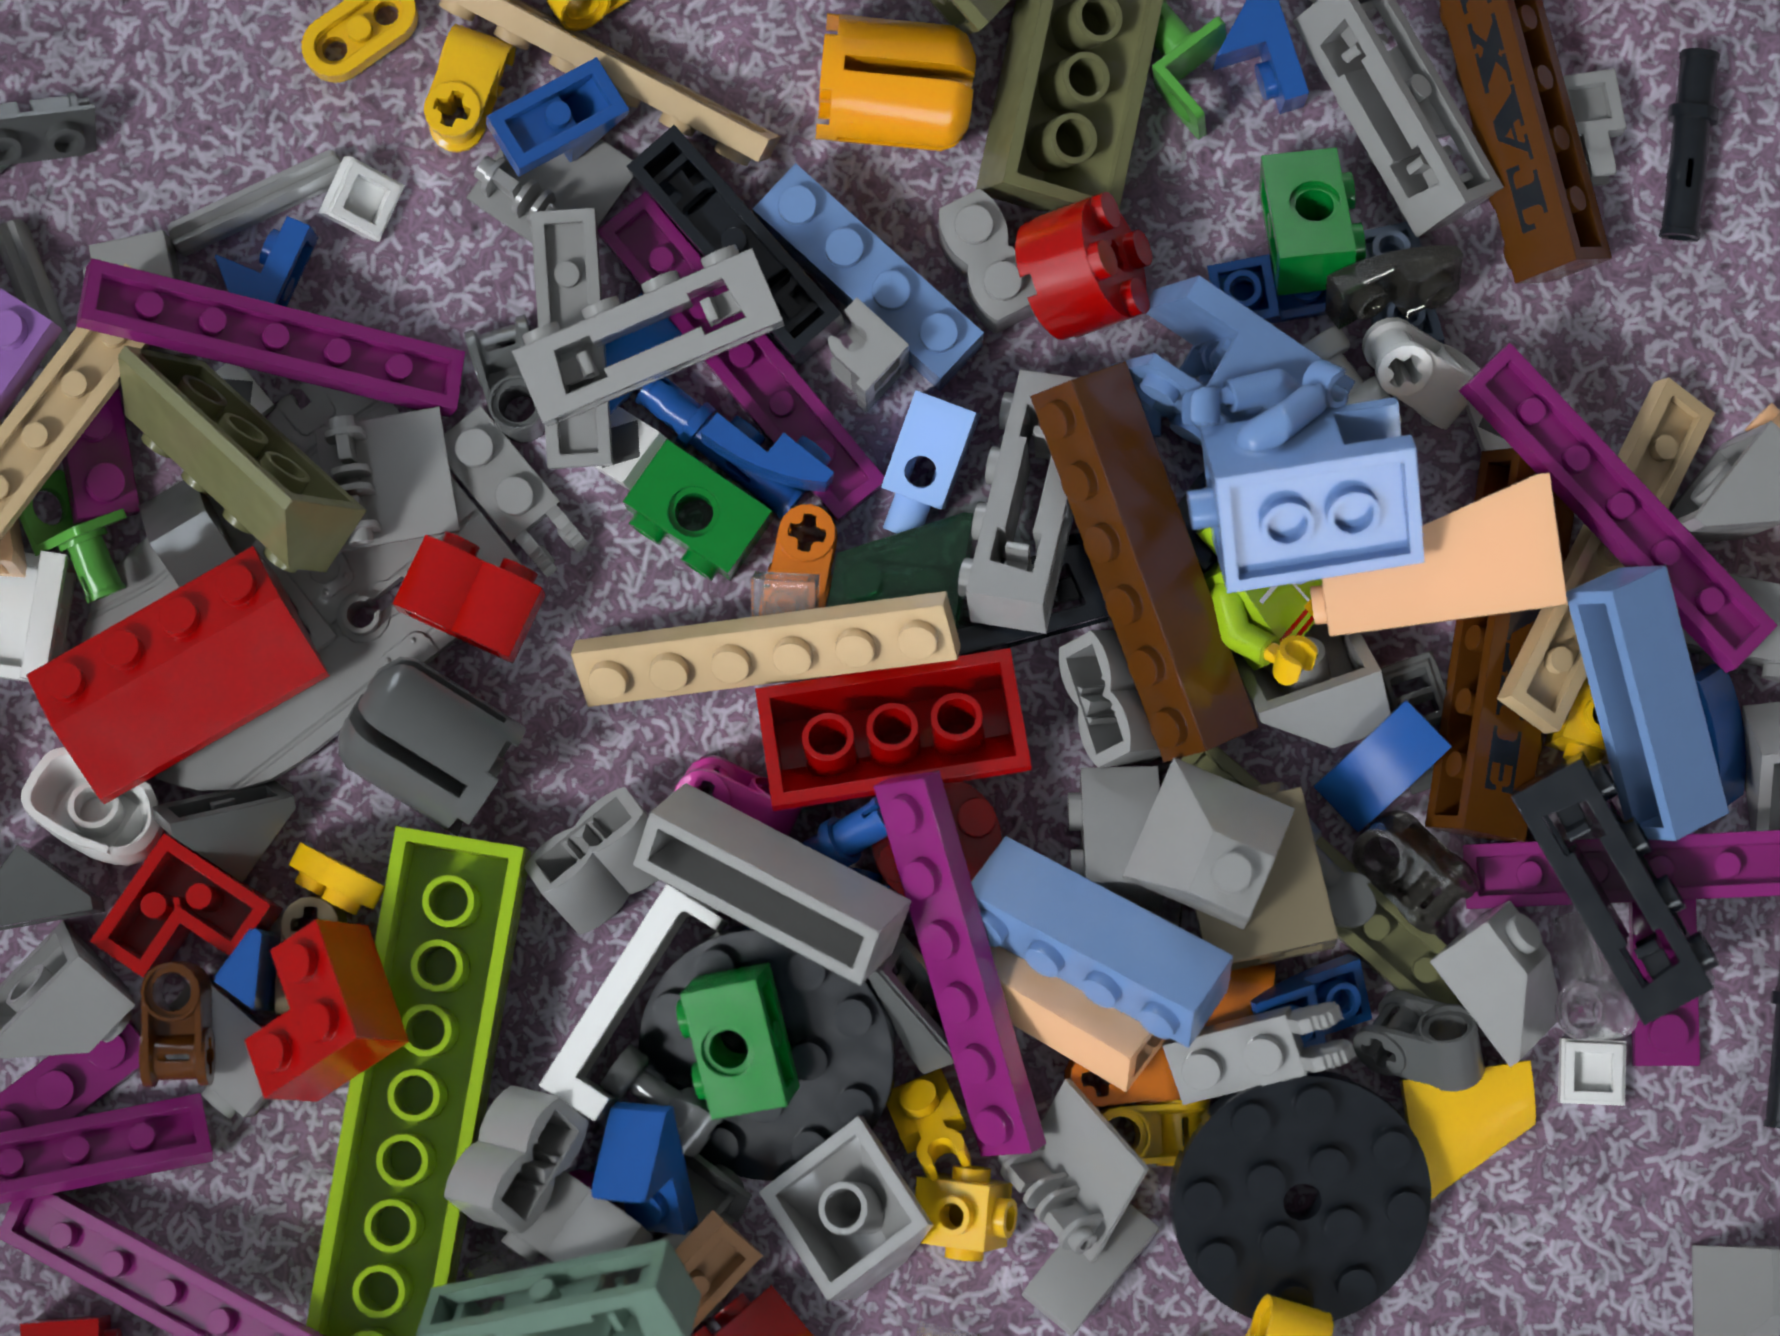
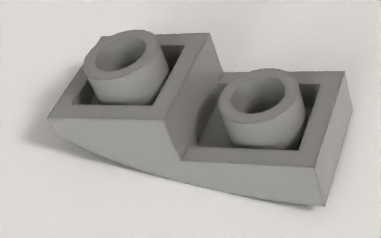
(1072, 1287)

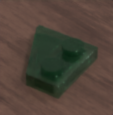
(905, 564)

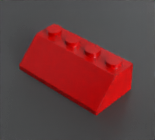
(178, 675)
(857, 729)

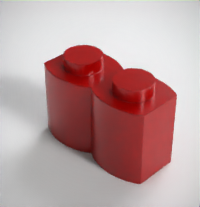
(469, 596)

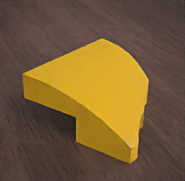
(1471, 1124)

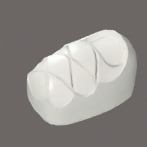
(71, 811)

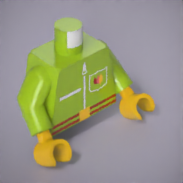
(1265, 622)

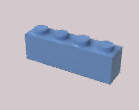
(860, 265)
(1647, 701)
(1100, 942)

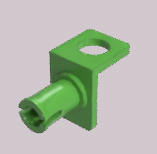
(1181, 55)
(80, 540)

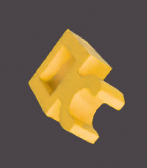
(929, 1121)

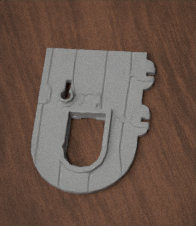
(324, 603)

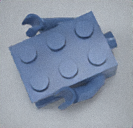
(1231, 371)
(1310, 488)

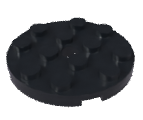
(835, 1036)
(1290, 1133)

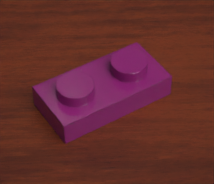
(101, 467)

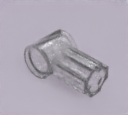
(1585, 980)

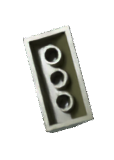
(1068, 101)
(237, 459)

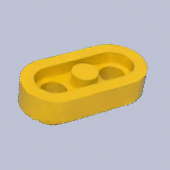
(356, 26)
(334, 880)

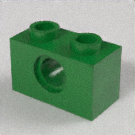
(1302, 189)
(679, 478)
(749, 1005)

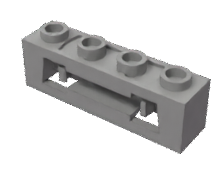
(1398, 110)
(609, 320)
(1010, 592)

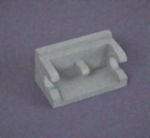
(872, 360)

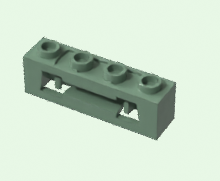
(569, 1301)

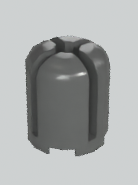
(427, 742)

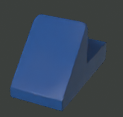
(1264, 33)
(558, 118)
(284, 260)
(645, 1168)

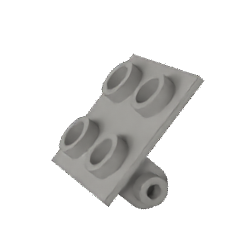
(588, 182)
(394, 471)
(1080, 1175)

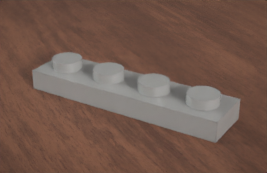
(566, 284)

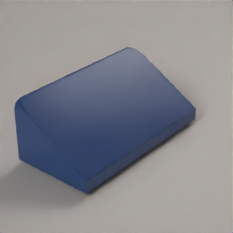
(251, 970)

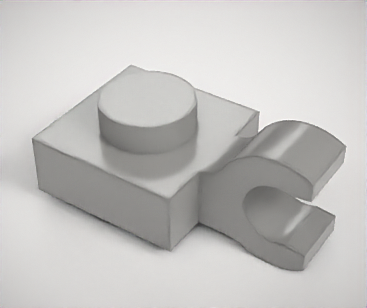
(1598, 117)

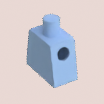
(939, 433)

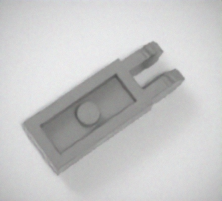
(507, 486)
(1255, 1052)

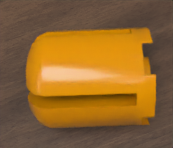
(895, 83)

